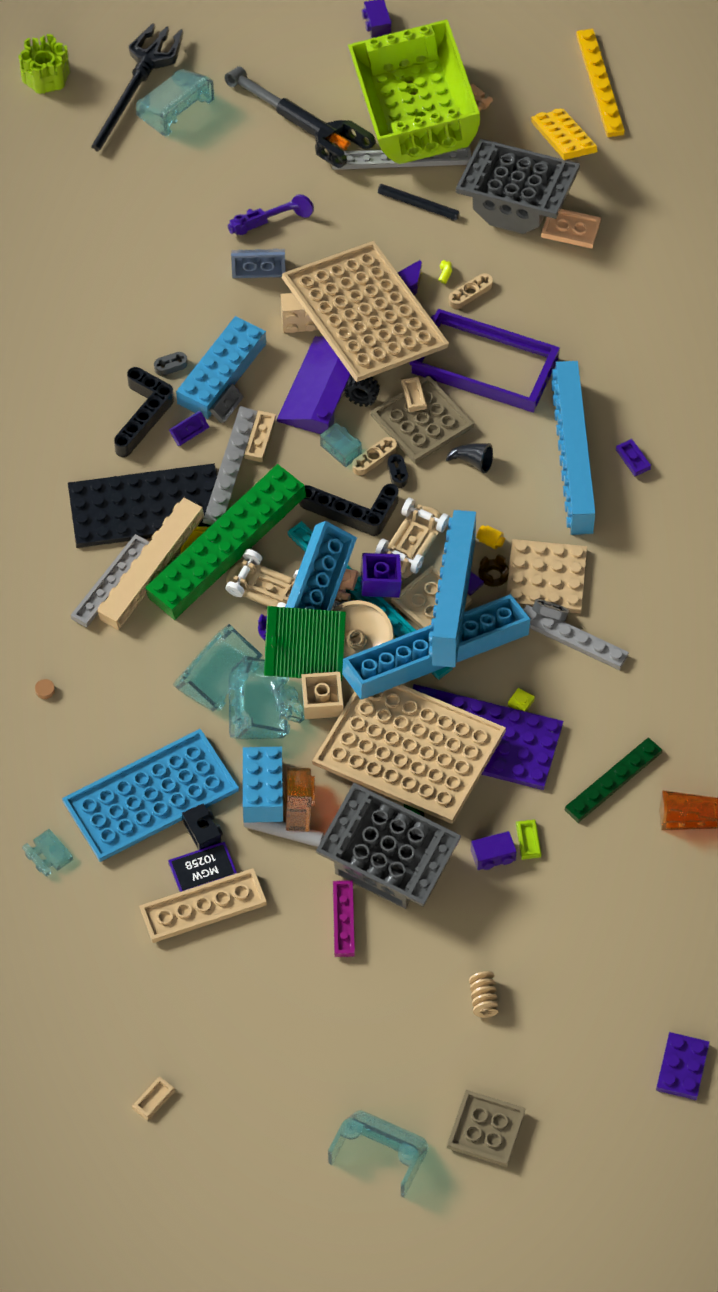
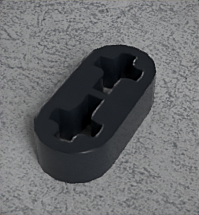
(393, 471)

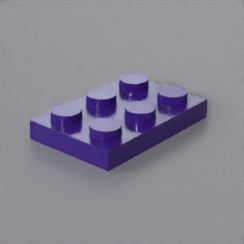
(682, 1066)

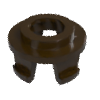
(493, 564)

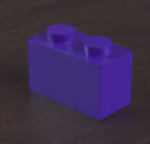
(377, 18)
(493, 851)

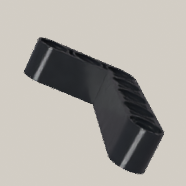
(158, 395)
(351, 510)

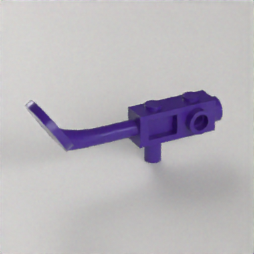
(243, 223)

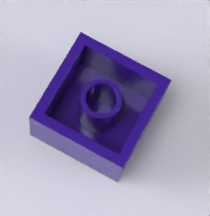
(380, 575)

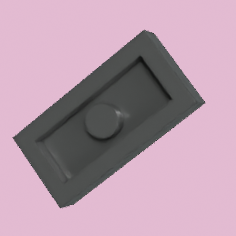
(226, 403)

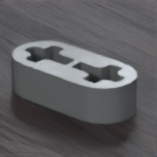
(170, 363)
(550, 610)

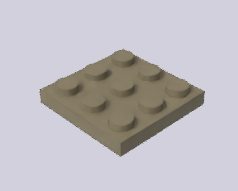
(486, 1128)

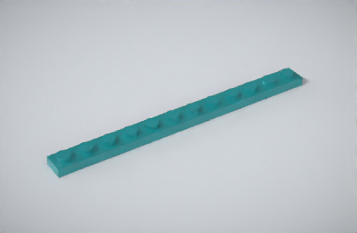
(301, 536)

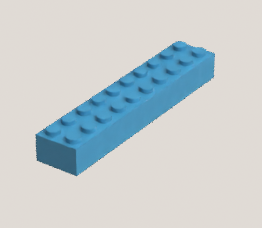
(573, 448)
(452, 588)
(408, 655)

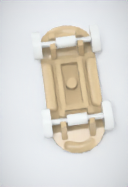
(414, 536)
(259, 582)

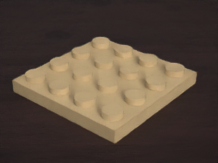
(547, 573)

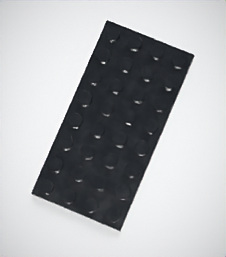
(133, 504)

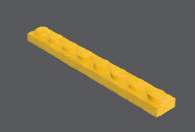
(600, 83)

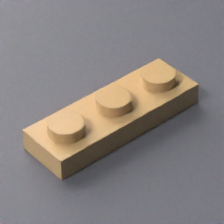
(260, 436)

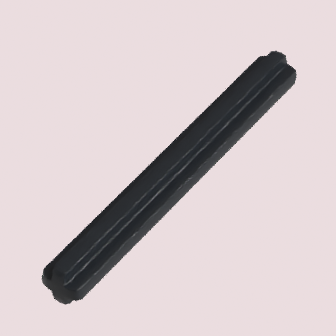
(418, 201)

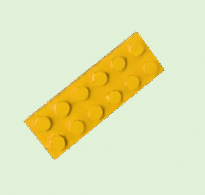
(563, 134)

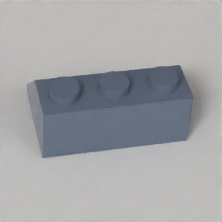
(258, 263)

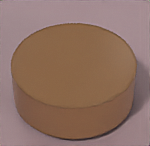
(44, 689)

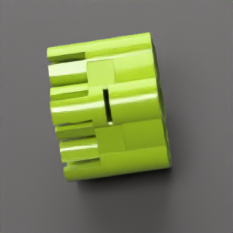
(44, 65)

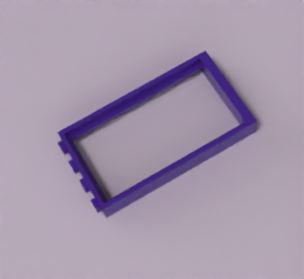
(499, 335)

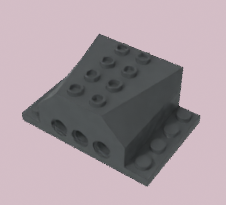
(516, 185)
(387, 847)

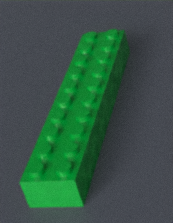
(225, 541)

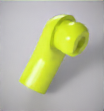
(447, 270)

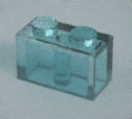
(340, 444)

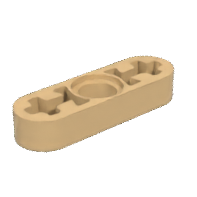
(472, 284)
(372, 463)

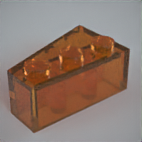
(299, 798)
(687, 811)

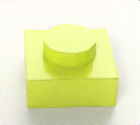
(521, 700)

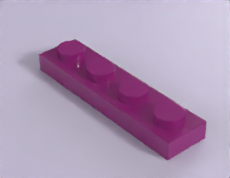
(343, 919)

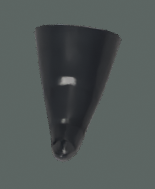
(477, 454)

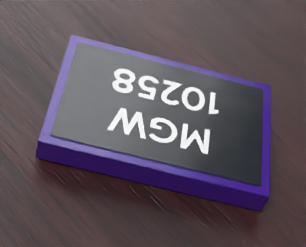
(202, 866)

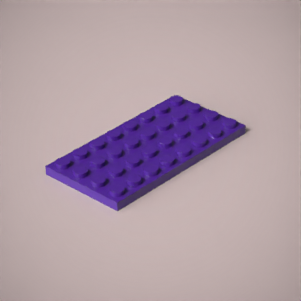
(526, 747)

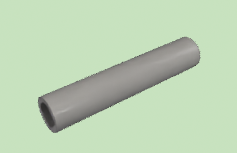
(279, 829)

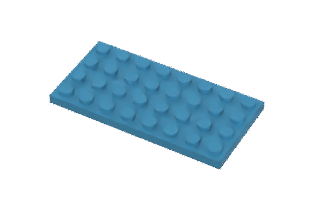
(149, 794)

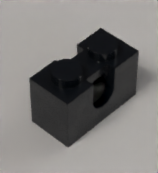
(197, 818)

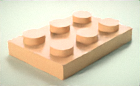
(572, 228)

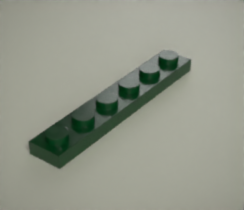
(613, 780)

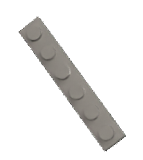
(88, 608)
(577, 639)

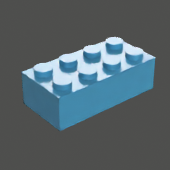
(262, 784)

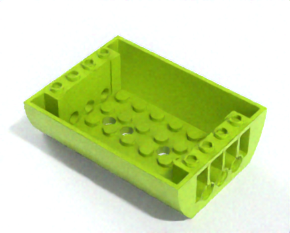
(442, 88)

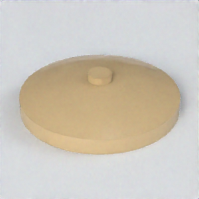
(364, 626)

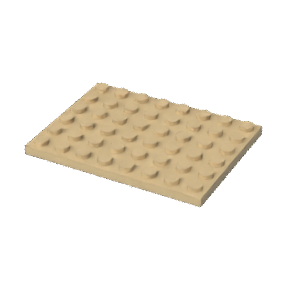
(365, 311)
(411, 749)

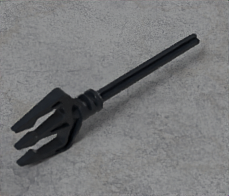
(146, 61)

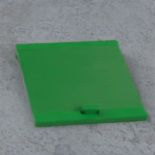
(303, 641)

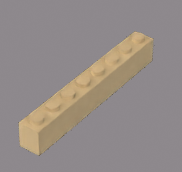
(150, 563)

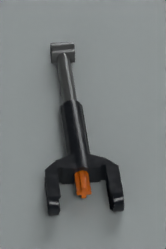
(325, 133)

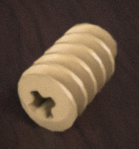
(483, 994)

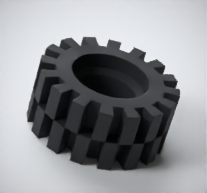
(365, 397)

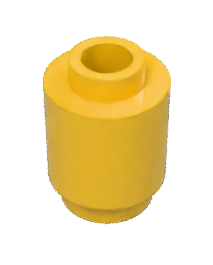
(490, 536)

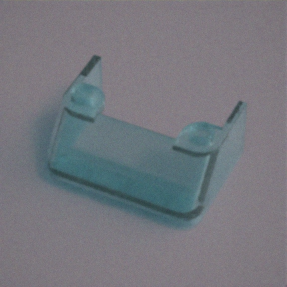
(410, 1146)

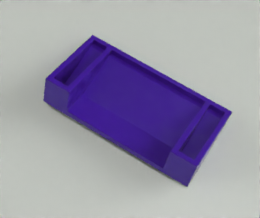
(315, 389)

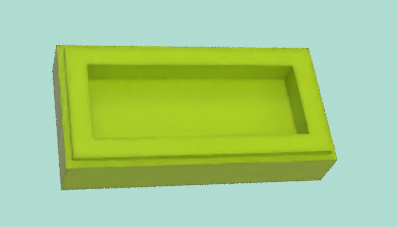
(528, 839)

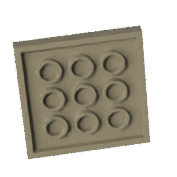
(423, 430)

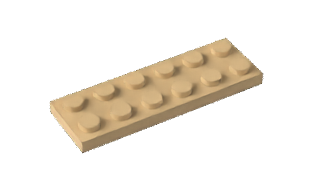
(203, 905)

